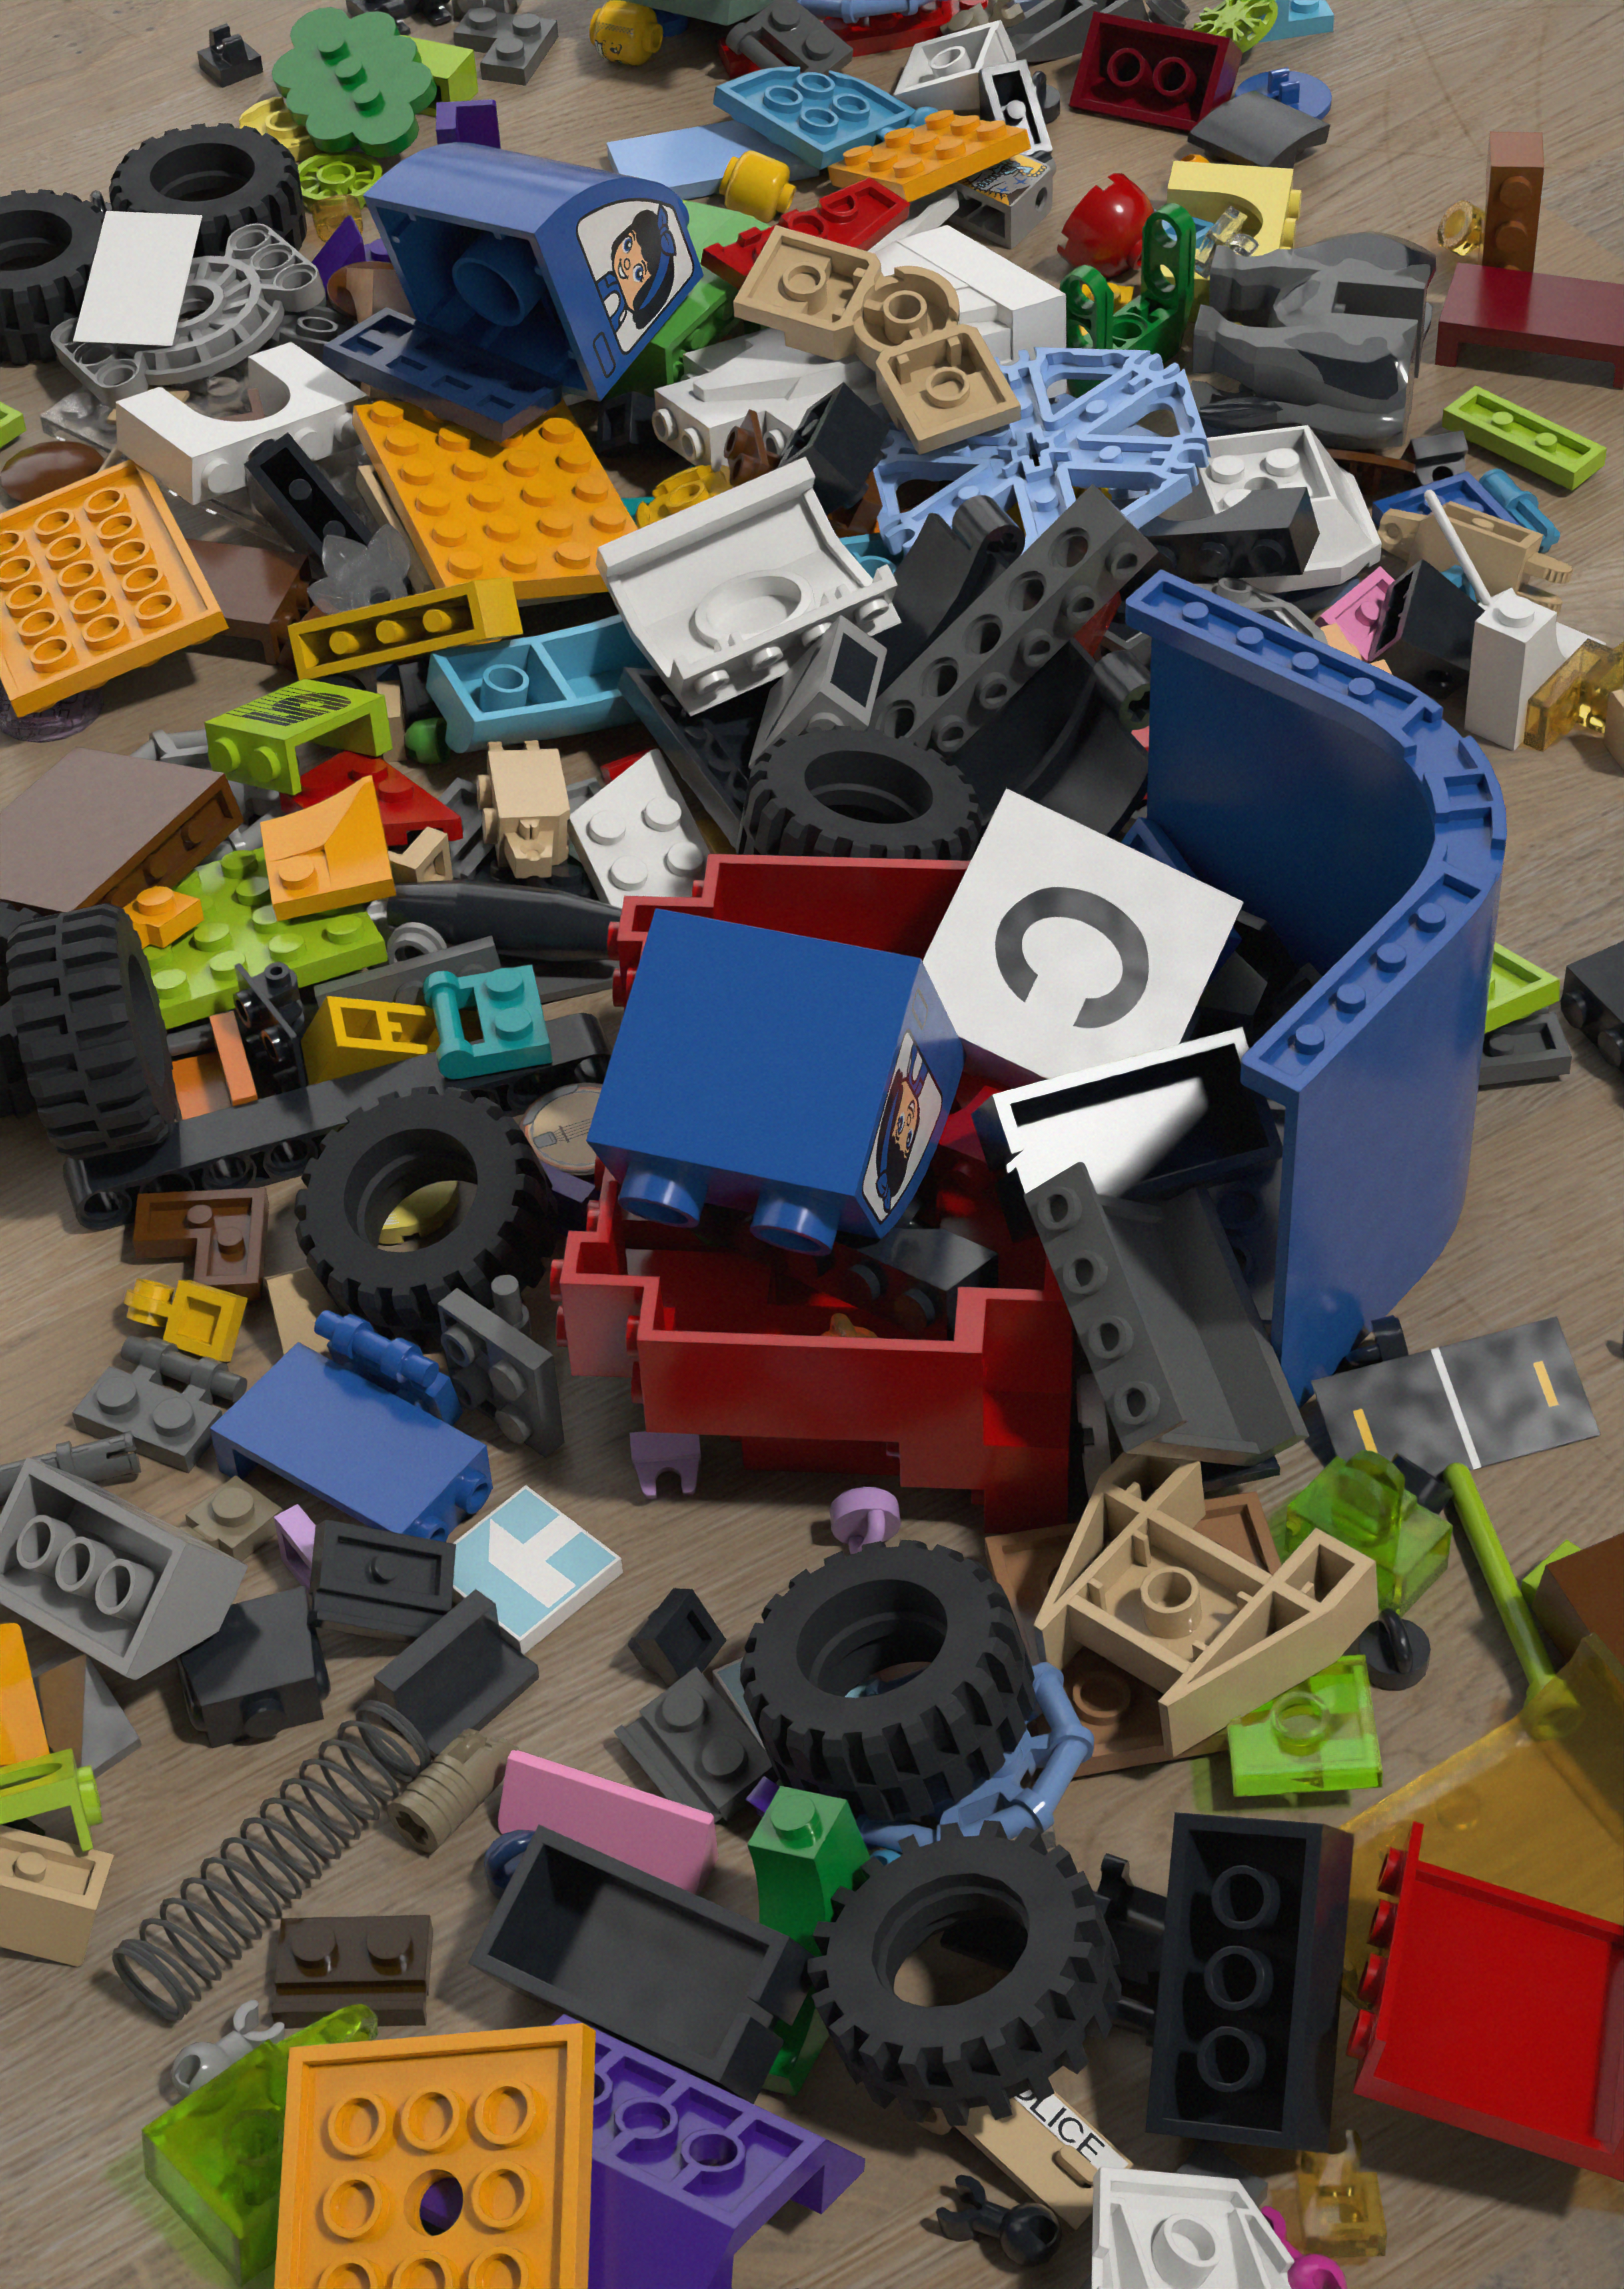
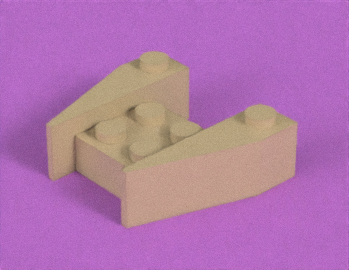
(1191, 1611)

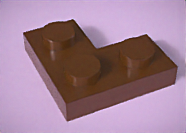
(217, 1226)

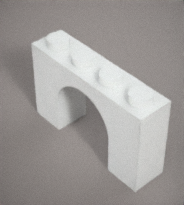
(207, 455)

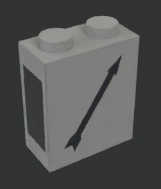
(825, 687)

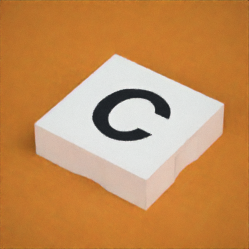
(1070, 948)

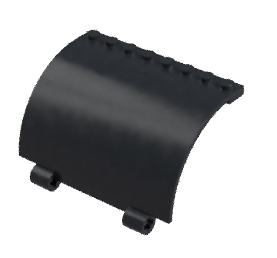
(1053, 741)

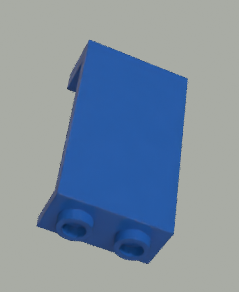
(354, 1447)

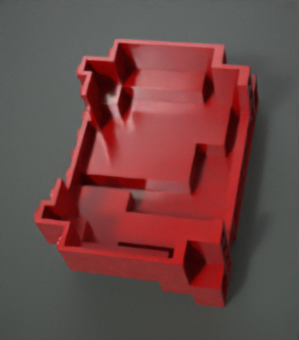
(741, 1346)

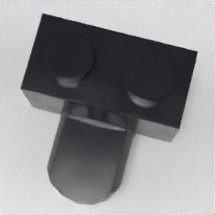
(841, 445)

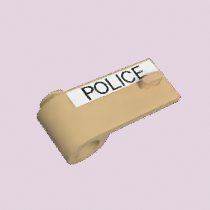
(1043, 2150)

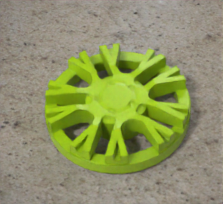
(1238, 19)
(338, 176)

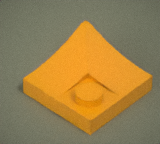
(328, 854)

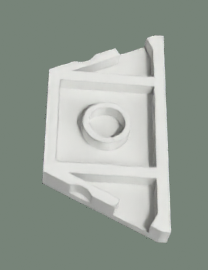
(639, 836)

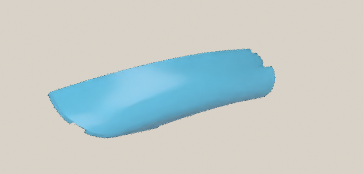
(557, 679)

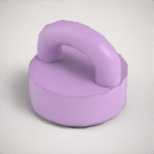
(864, 1517)

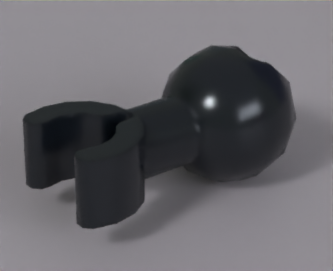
(1026, 2231)

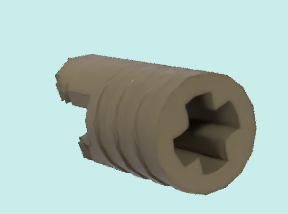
(449, 1789)

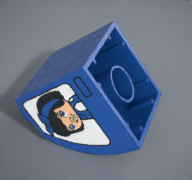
(536, 257)
(775, 1082)

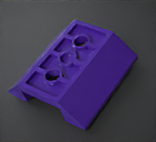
(655, 2200)

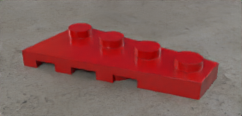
(851, 216)

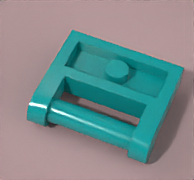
(508, 1019)

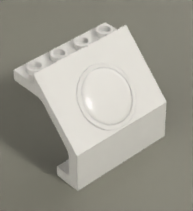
(740, 587)

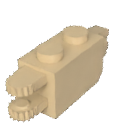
(1499, 550)
(525, 808)

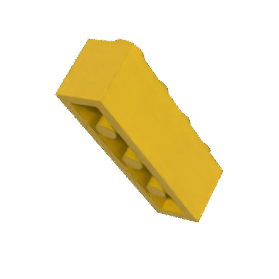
(405, 628)

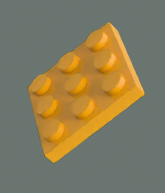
(931, 155)

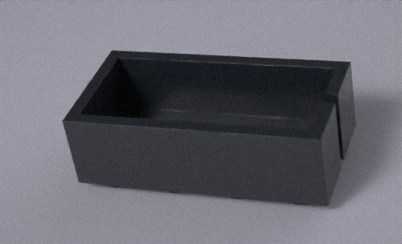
(1136, 1123)
(645, 1962)

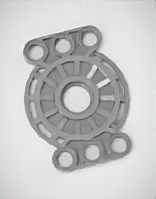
(243, 307)

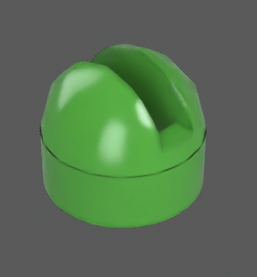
(427, 741)

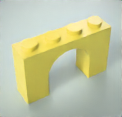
(1258, 192)

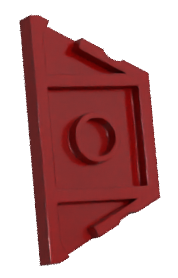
(400, 800)

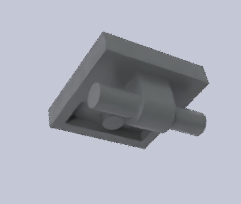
(501, 1367)

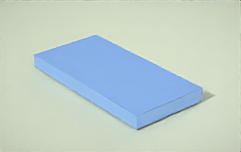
(696, 157)

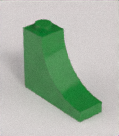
(800, 1860)

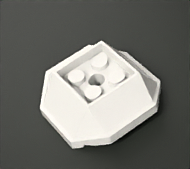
(1288, 460)

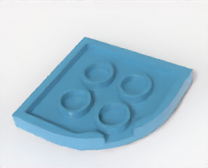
(812, 112)

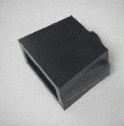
(256, 1671)

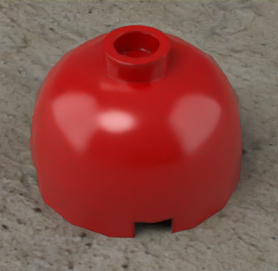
(1107, 228)

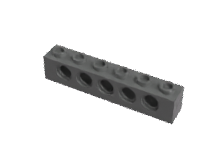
(1014, 627)

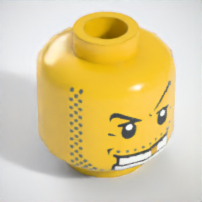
(625, 32)

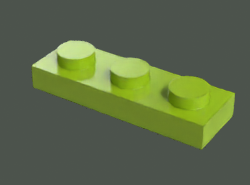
(1524, 437)

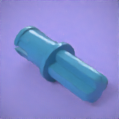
(1520, 505)

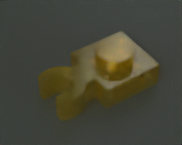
(1339, 2204)

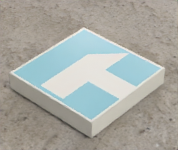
(532, 1567)

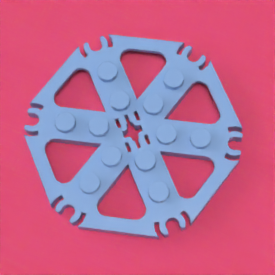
(1074, 441)

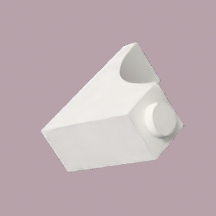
(1511, 658)

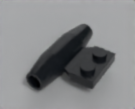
(527, 917)

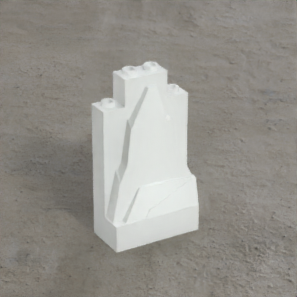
(782, 382)

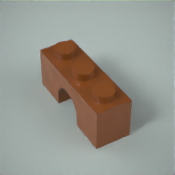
(1512, 200)

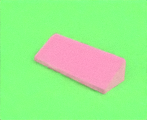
(611, 1818)

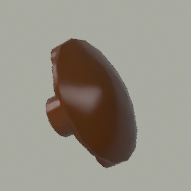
(48, 468)

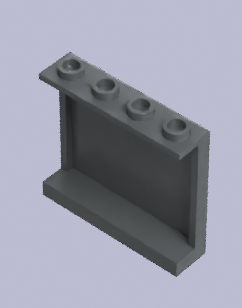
(1166, 1323)

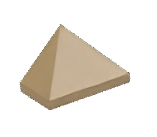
(296, 1303)

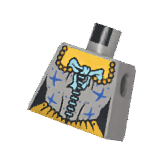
(1006, 198)

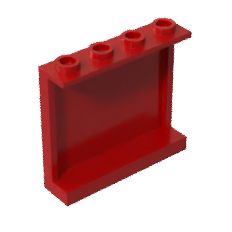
(1493, 2013)

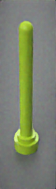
(1500, 1579)

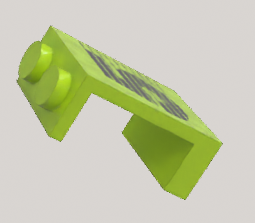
(260, 738)

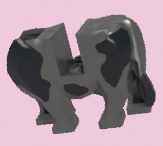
(1322, 343)

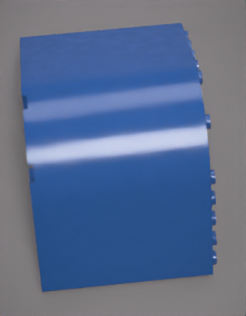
(1381, 863)

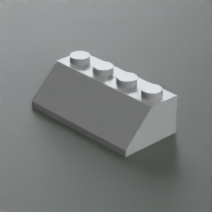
(109, 1572)

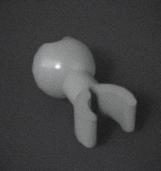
(204, 2060)

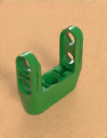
(1151, 320)

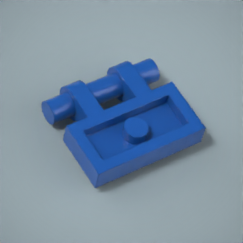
(389, 1364)

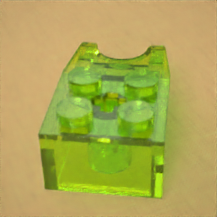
(223, 2146)

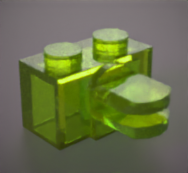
(1373, 1513)

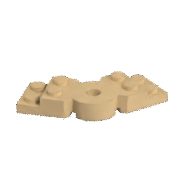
(903, 326)

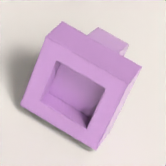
(665, 1452)

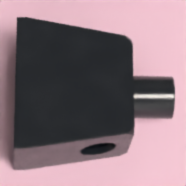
(1426, 631)

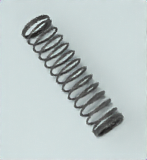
(144, 1952)

